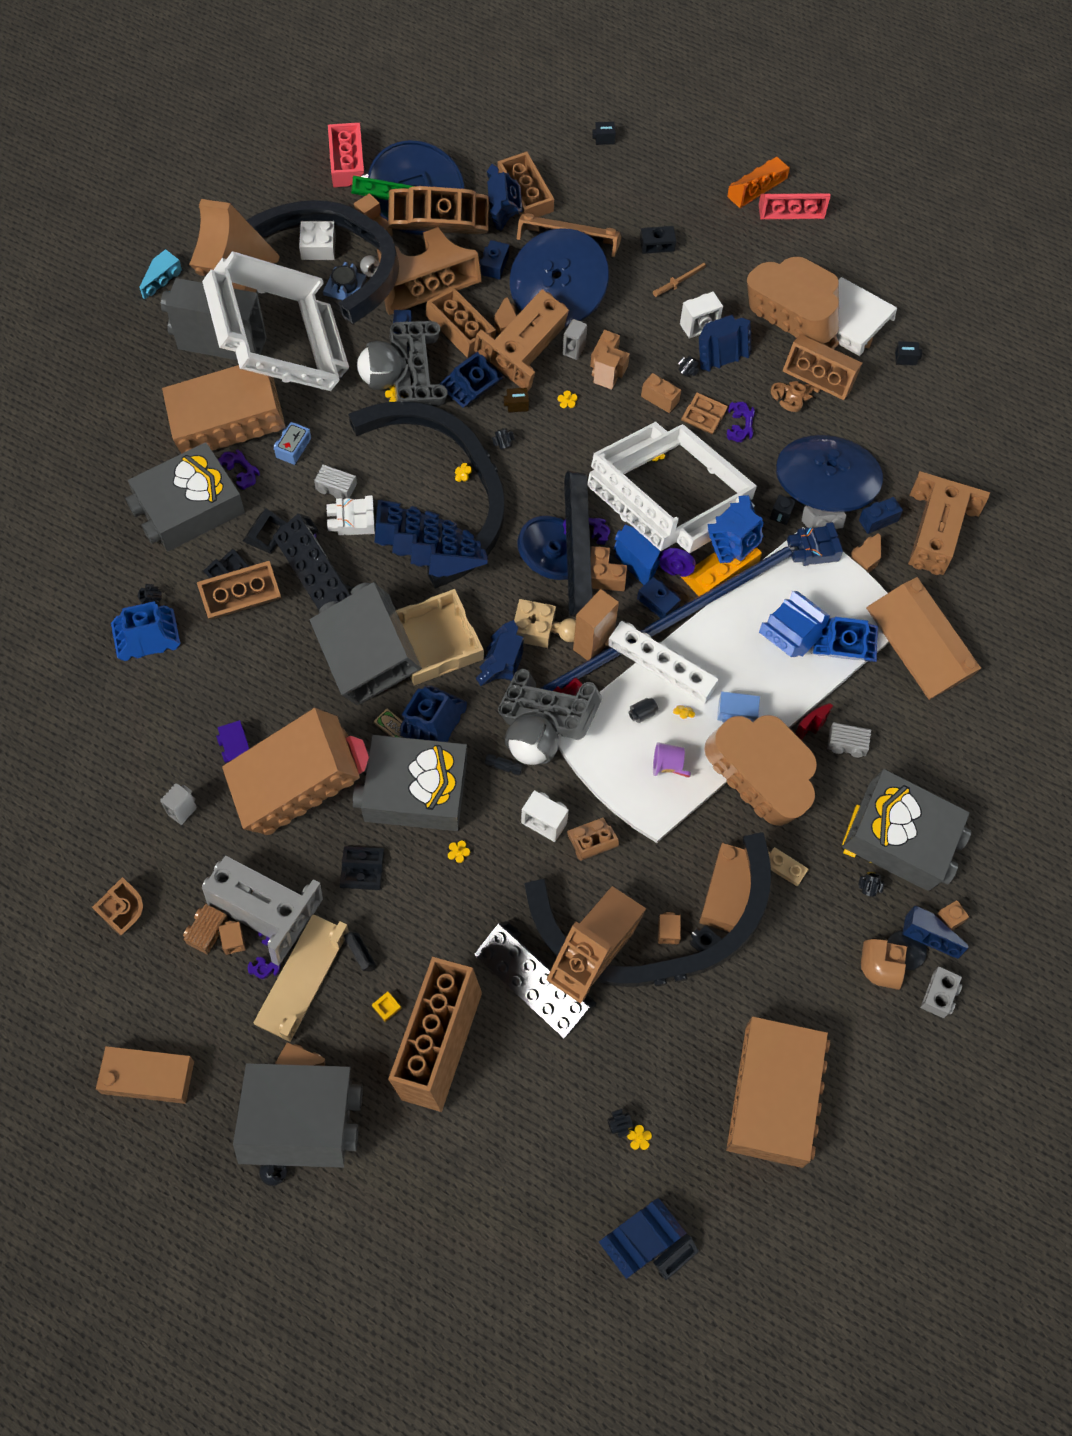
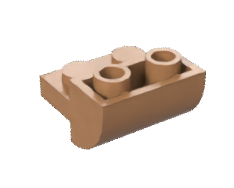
(592, 839)

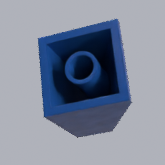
(637, 553)

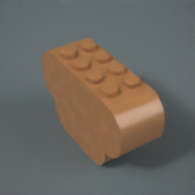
(433, 207)
(796, 297)
(764, 766)

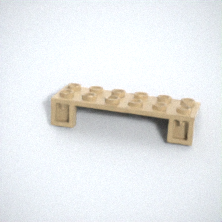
(301, 977)

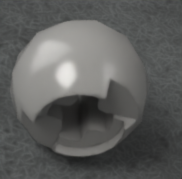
(369, 265)

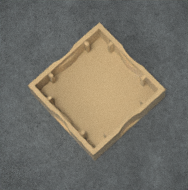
(440, 636)

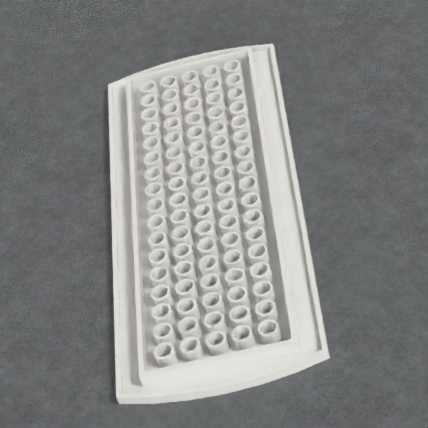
(726, 640)

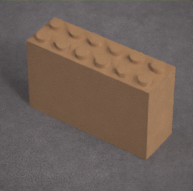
(222, 409)
(290, 772)
(436, 1034)
(778, 1092)

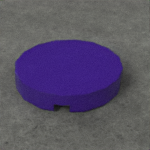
(677, 561)

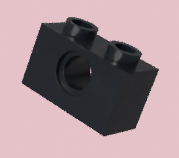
(657, 239)

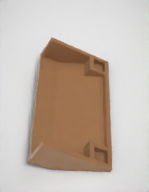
(529, 222)
(923, 638)

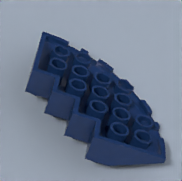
(427, 539)

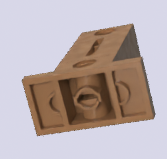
(524, 338)
(942, 519)
(595, 943)

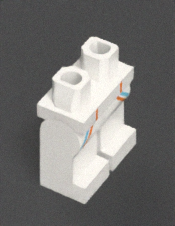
(352, 515)

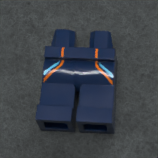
(816, 545)

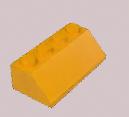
(711, 572)

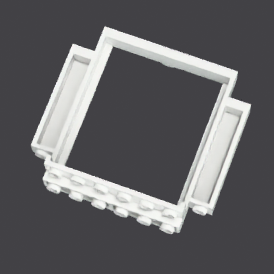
(285, 283)
(638, 508)

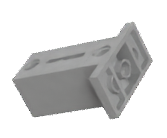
(262, 904)

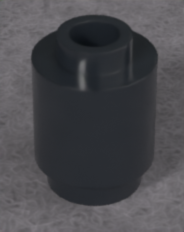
(643, 710)

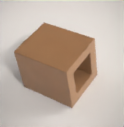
(953, 915)
(669, 928)
(232, 937)

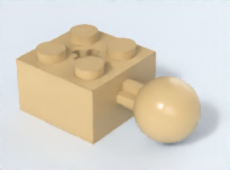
(537, 622)

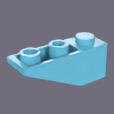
(160, 271)

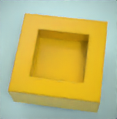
(386, 1006)

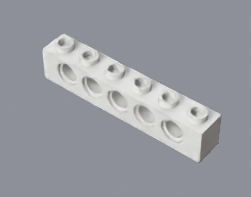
(667, 671)

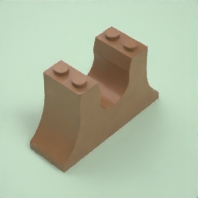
(226, 231)
(433, 272)

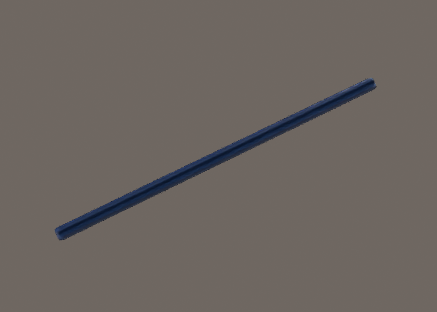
(674, 616)

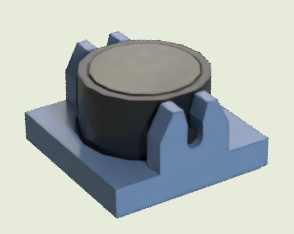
(344, 282)

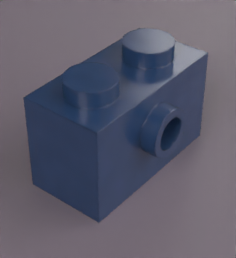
(494, 259)
(880, 515)
(658, 598)

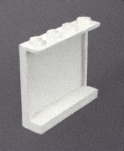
(860, 316)

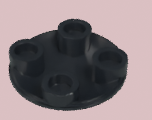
(915, 950)

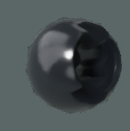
(272, 1176)

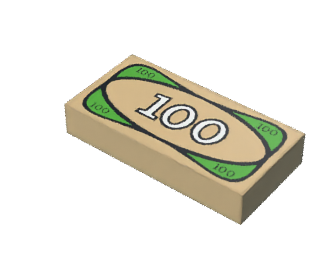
(389, 723)

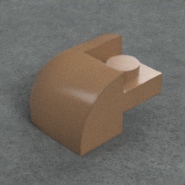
(120, 906)
(883, 963)

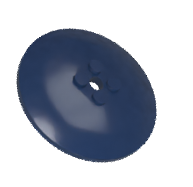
(414, 165)
(581, 266)
(843, 486)

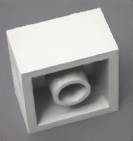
(317, 240)
(698, 312)
(544, 815)

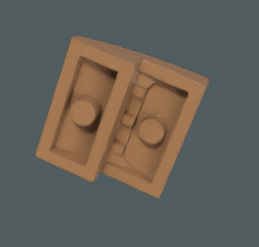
(704, 413)

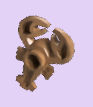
(794, 394)

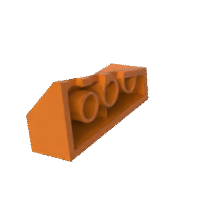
(758, 182)

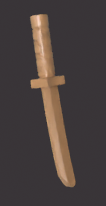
(674, 282)

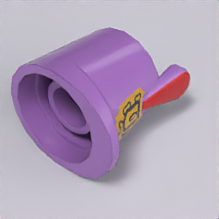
(669, 759)

